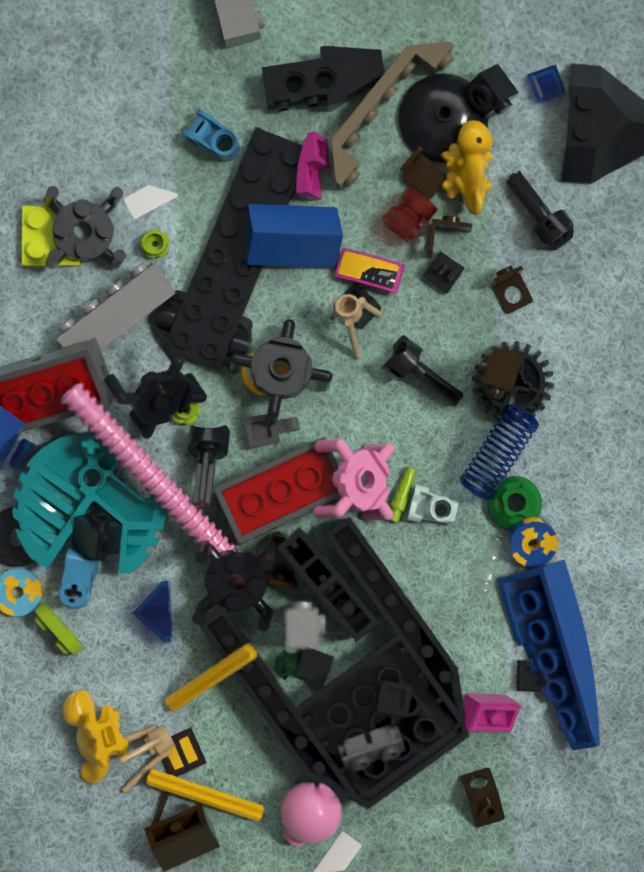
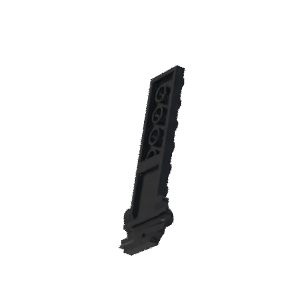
(209, 318)

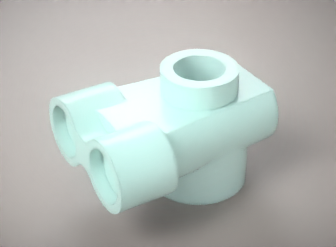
(424, 505)

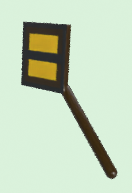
(184, 757)

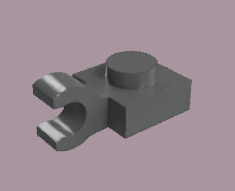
(262, 435)

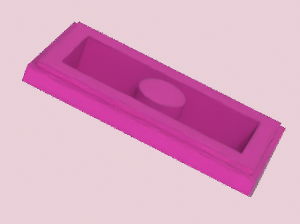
(490, 712)

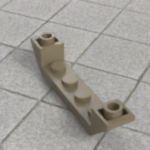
(430, 56)

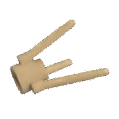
(350, 311)
(158, 742)

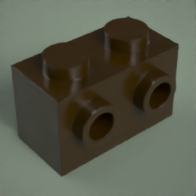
(498, 373)
(182, 837)

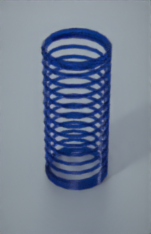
(532, 424)

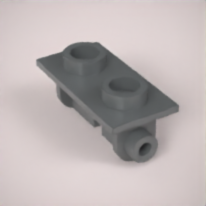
(361, 754)

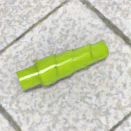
(400, 498)

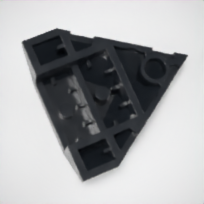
(602, 125)

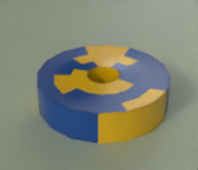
(540, 552)

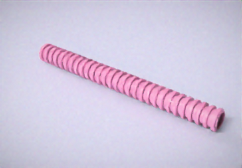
(146, 471)

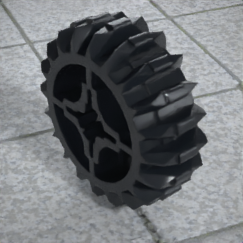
(526, 387)

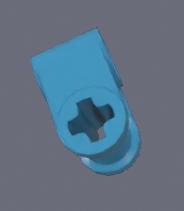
(208, 133)
(78, 573)

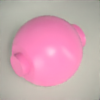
(310, 813)

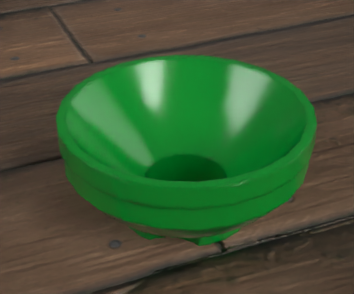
(498, 505)

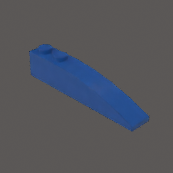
(552, 631)

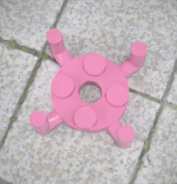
(369, 499)

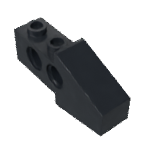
(349, 69)
(327, 584)

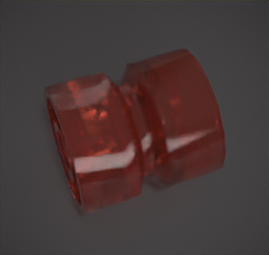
(406, 218)

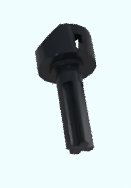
(542, 215)
(406, 362)
(207, 446)

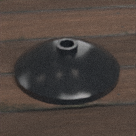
(420, 115)

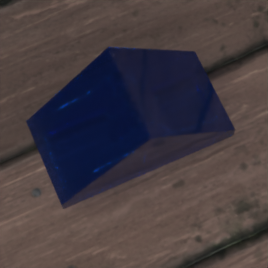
(157, 613)

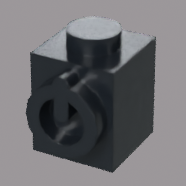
(491, 91)
(96, 535)

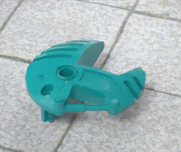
(57, 493)

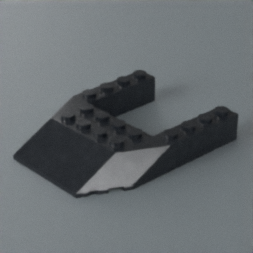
(350, 701)

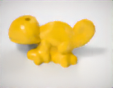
(468, 170)
(94, 738)

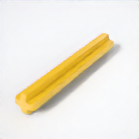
(211, 677)
(205, 795)

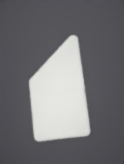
(147, 200)
(339, 854)

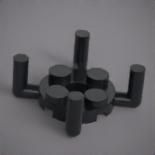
(88, 214)
(276, 385)
(159, 393)
(233, 597)

